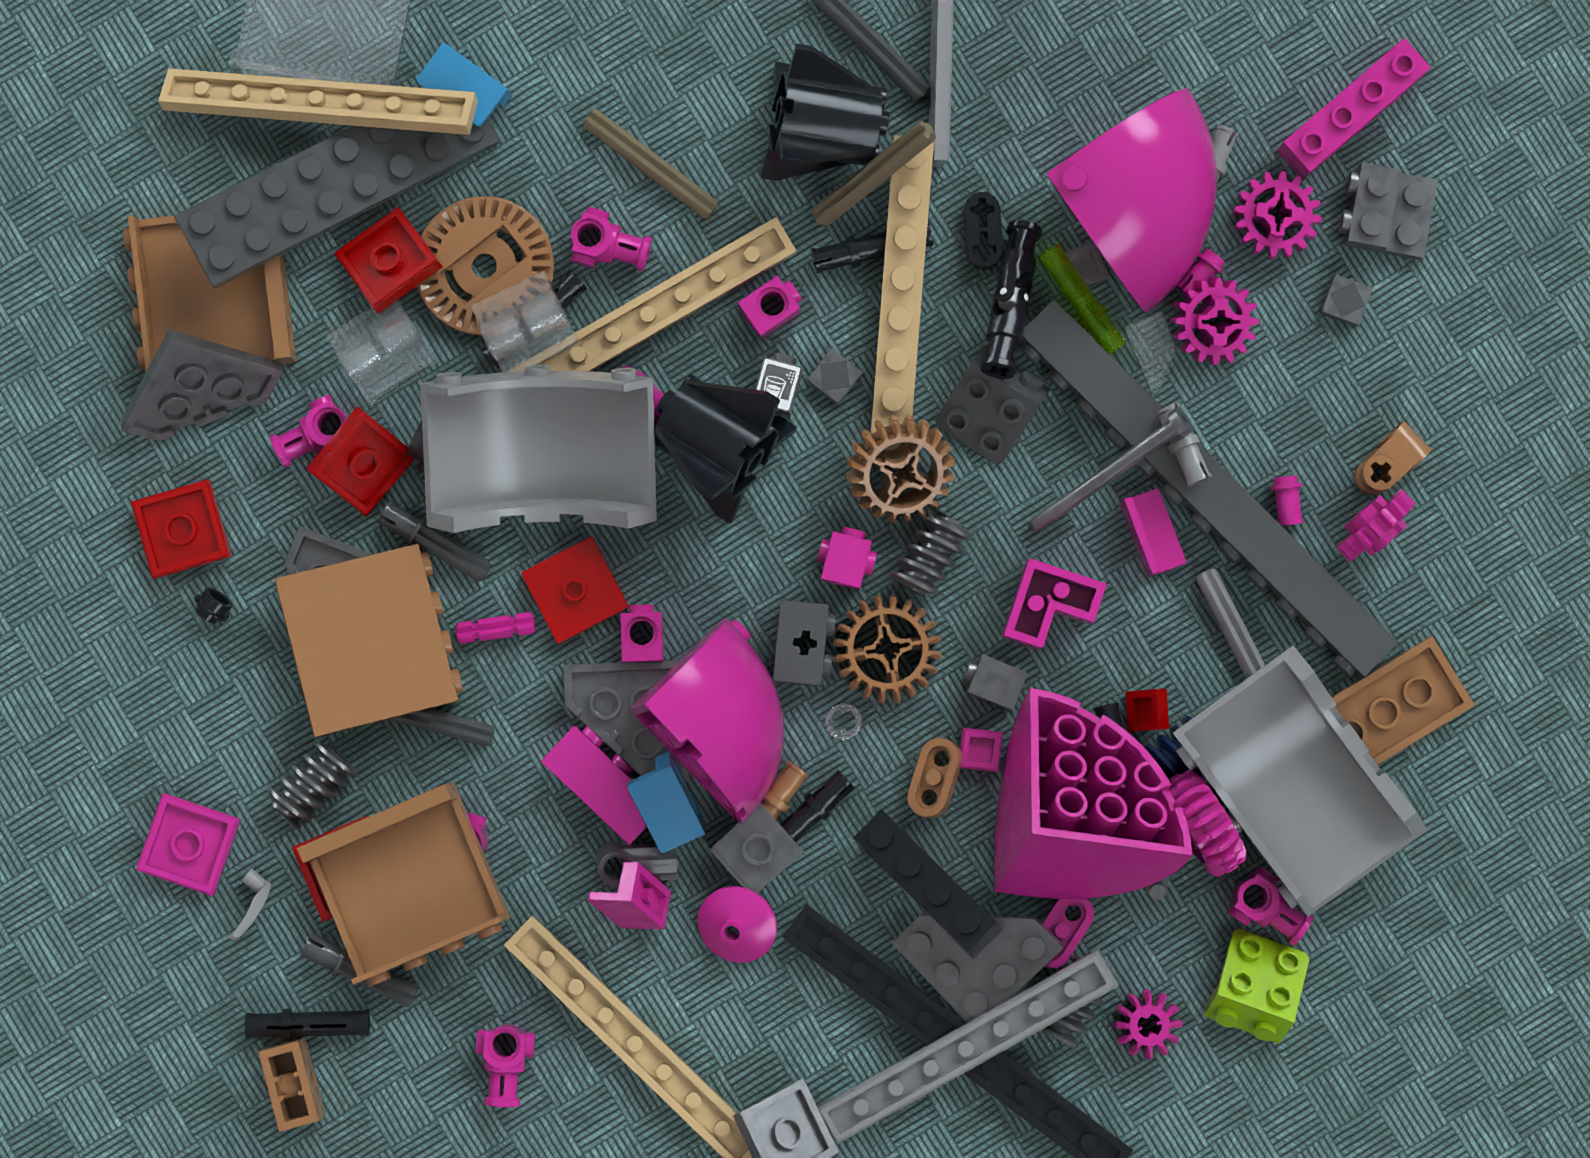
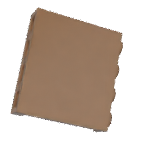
(176, 295)
(368, 639)
(407, 883)

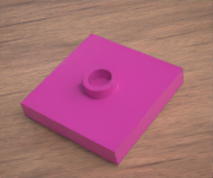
(188, 844)

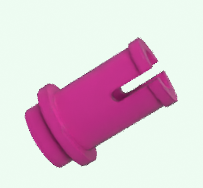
(1204, 268)
(1287, 500)

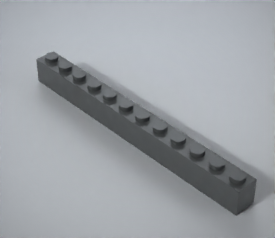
(1216, 504)

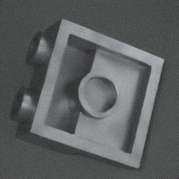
(1388, 211)

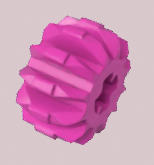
(1144, 1010)

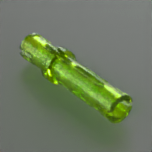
(1091, 313)

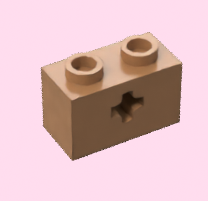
(292, 1084)

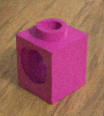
(761, 322)
(642, 653)

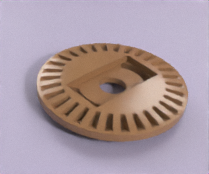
(470, 230)

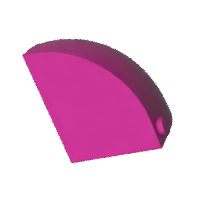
(1146, 194)
(720, 718)
(1082, 807)

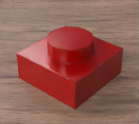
(1147, 710)

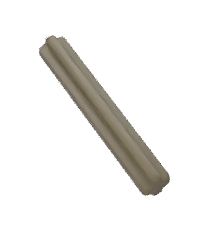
(650, 164)
(874, 173)

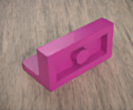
(1152, 532)
(640, 900)

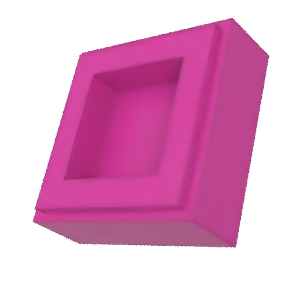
(981, 749)

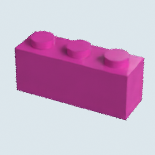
(597, 780)

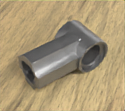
(659, 864)

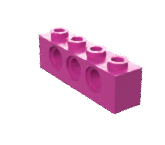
(1353, 109)

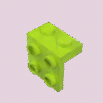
(1258, 986)

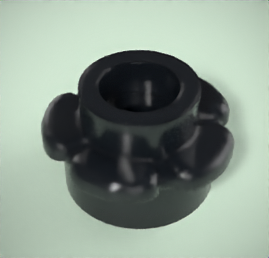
(213, 605)

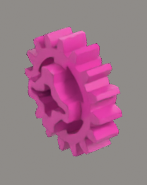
(1295, 216)
(1214, 305)
(1375, 525)

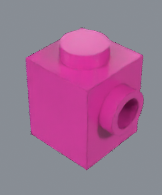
(846, 558)

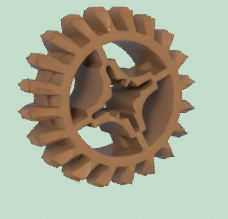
(912, 440)
(921, 642)

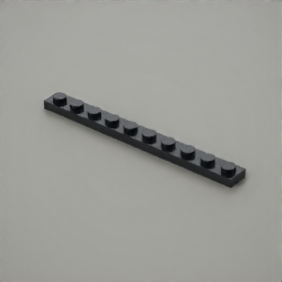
(930, 1021)

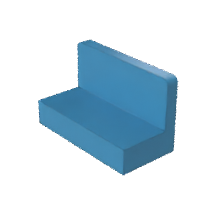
(454, 72)
(667, 805)

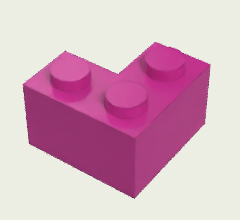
(1048, 591)

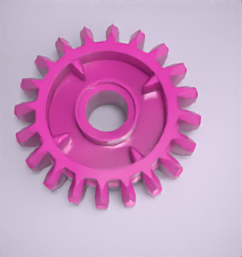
(1211, 830)

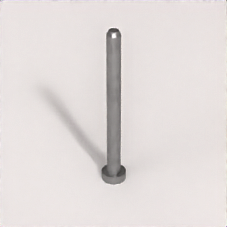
(1177, 424)

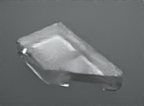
(1152, 349)

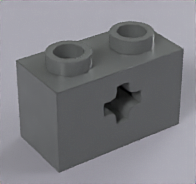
(793, 620)

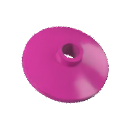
(746, 912)

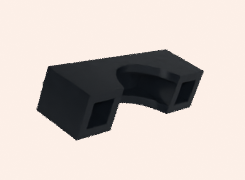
(927, 884)

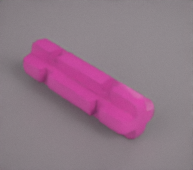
(495, 628)

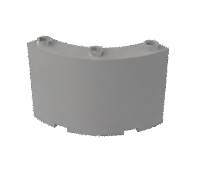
(539, 447)
(1299, 782)

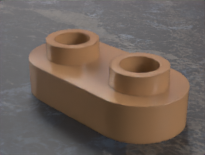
(931, 777)

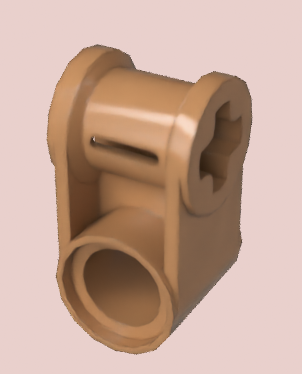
(1395, 456)

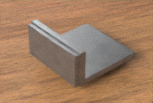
(756, 850)

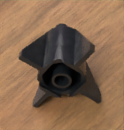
(821, 117)
(720, 438)

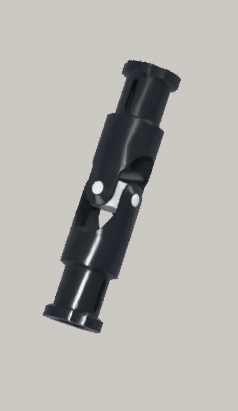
(1011, 295)

